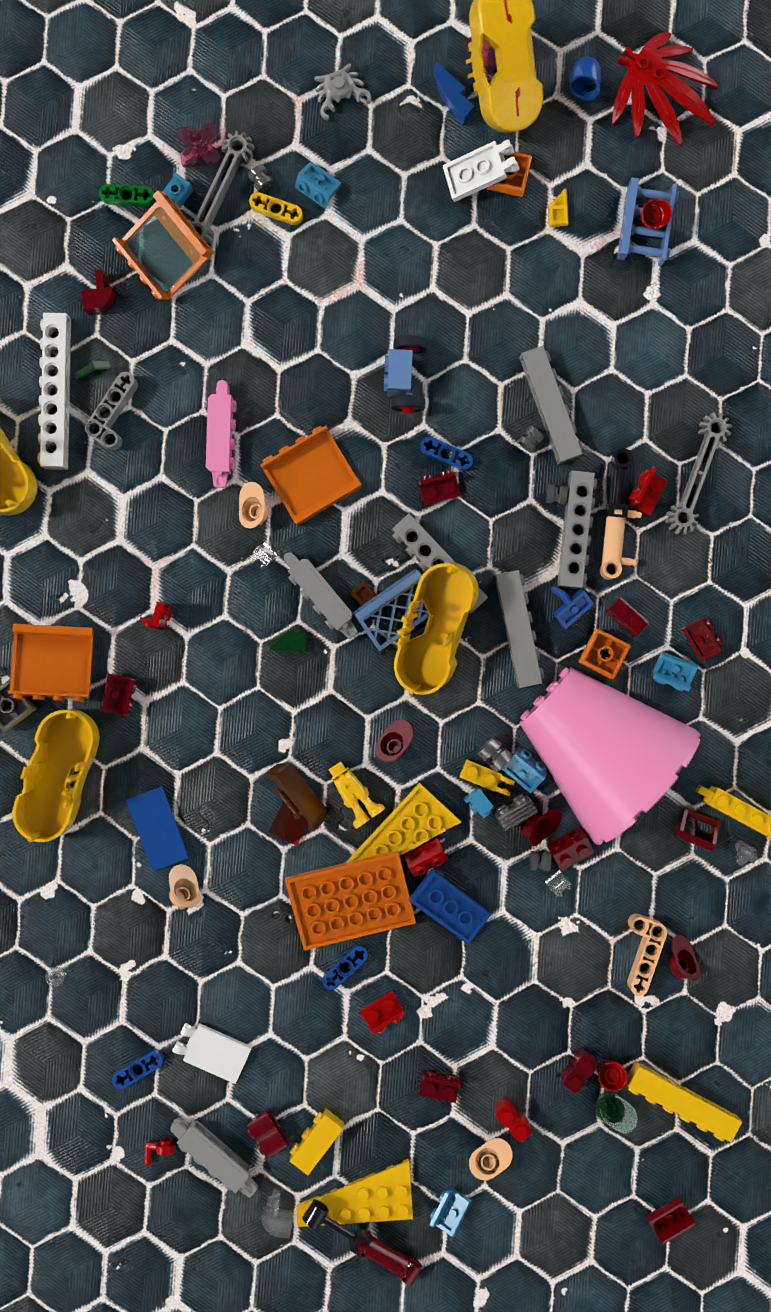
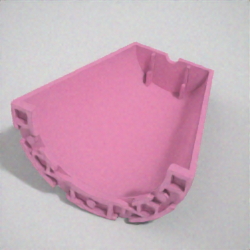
(606, 751)

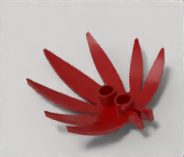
(652, 72)

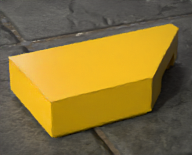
(558, 211)

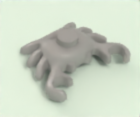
(339, 86)

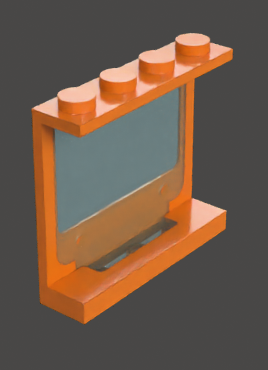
(164, 248)

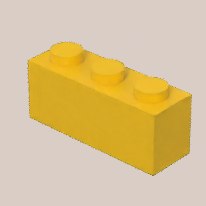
(316, 1141)

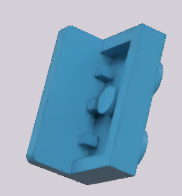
(674, 671)
(450, 1211)

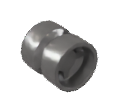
(497, 756)

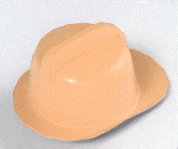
(252, 505)
(183, 887)
(490, 1159)

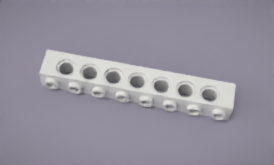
(50, 323)

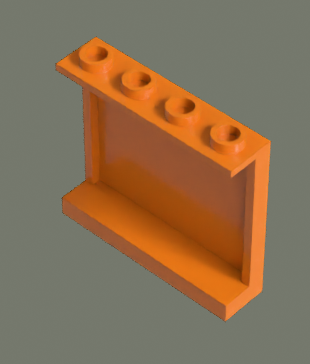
(310, 475)
(51, 662)

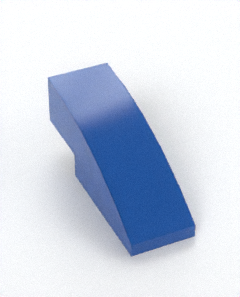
(453, 94)

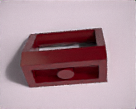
(680, 833)

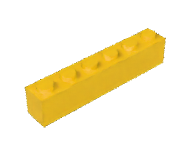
(683, 1102)

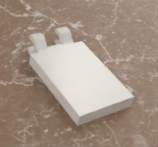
(479, 169)
(213, 1051)

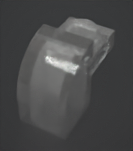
(276, 1220)

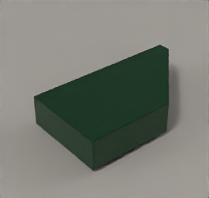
(94, 368)
(291, 642)

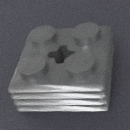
(20, 708)
(516, 812)

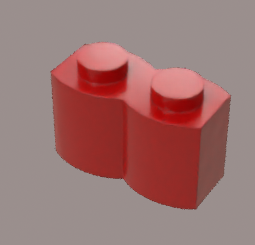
(512, 1119)

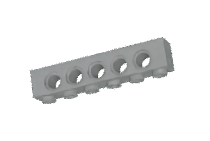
(576, 480)
(410, 525)

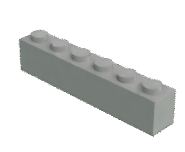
(551, 405)
(518, 629)

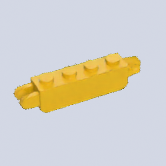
(736, 809)

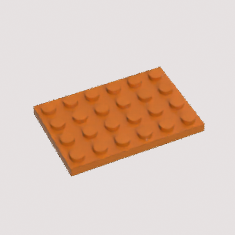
(350, 900)

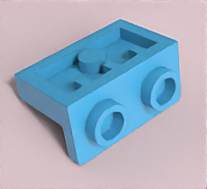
(317, 184)
(525, 770)

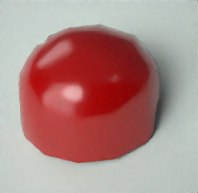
(656, 213)
(612, 1076)

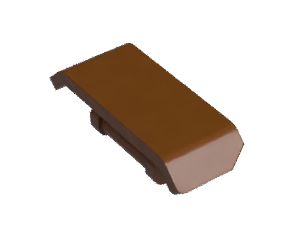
(297, 795)

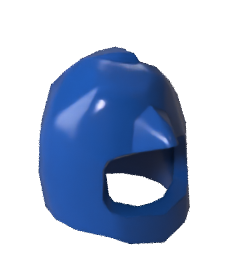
(585, 71)

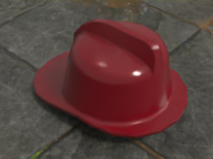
(394, 741)
(541, 826)
(683, 960)

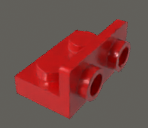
(382, 1012)

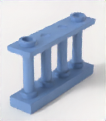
(628, 227)

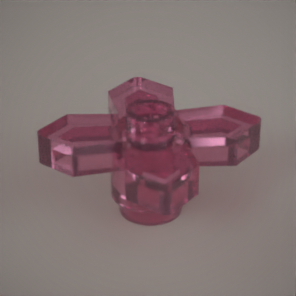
(198, 145)

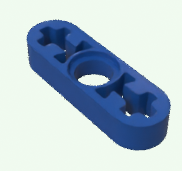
(431, 453)
(331, 973)
(152, 1067)

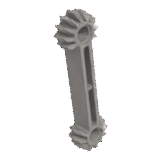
(222, 182)
(698, 473)

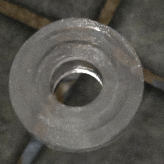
(59, 972)

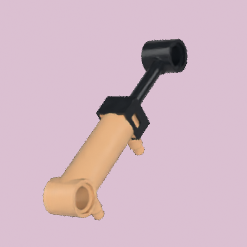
(615, 521)

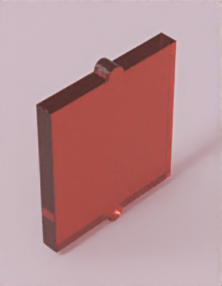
(287, 827)

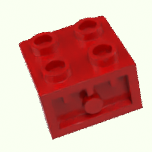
(648, 492)

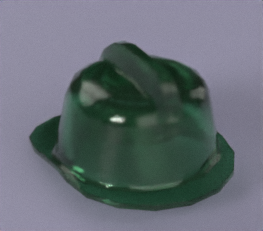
(616, 1112)

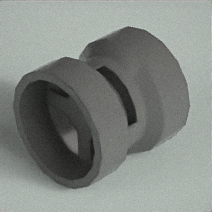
(262, 180)
(531, 438)
(556, 494)
(540, 861)

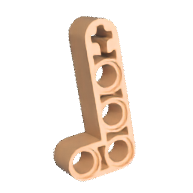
(642, 956)

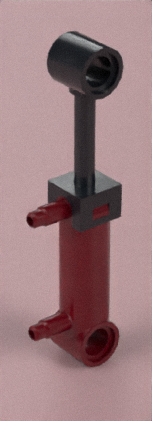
(364, 1244)

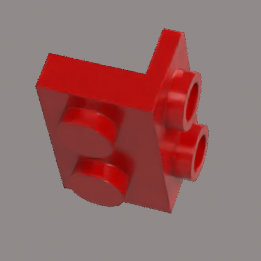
(160, 616)
(425, 857)

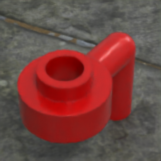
(163, 1147)

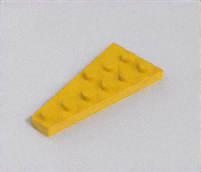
(408, 825)
(369, 1199)

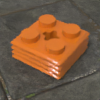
(516, 182)
(615, 648)

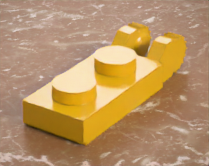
(484, 777)

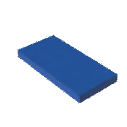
(157, 828)
(449, 906)

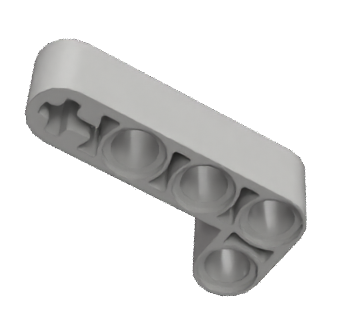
(115, 410)

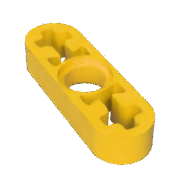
(272, 201)

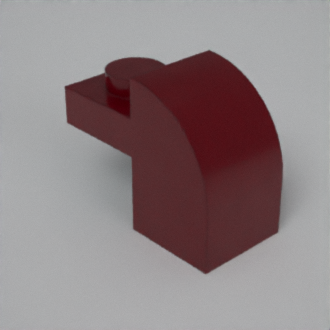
(99, 299)

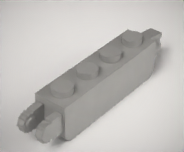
(322, 595)
(214, 1156)

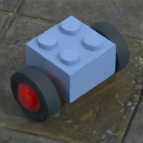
(399, 370)

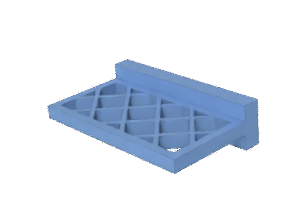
(383, 599)

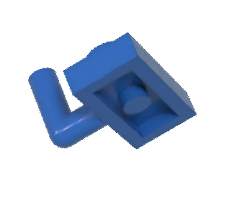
(572, 607)

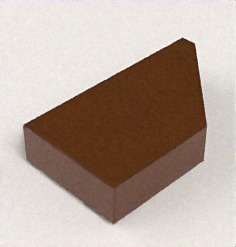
(363, 594)

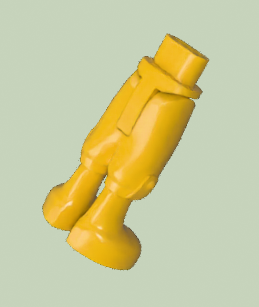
(352, 790)

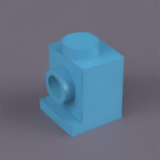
(183, 193)
(479, 802)

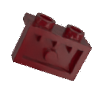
(439, 488)
(703, 638)
(439, 1085)

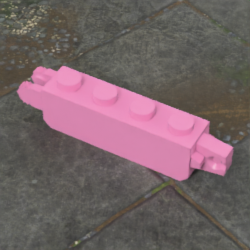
(219, 434)

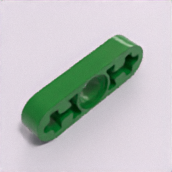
(141, 190)

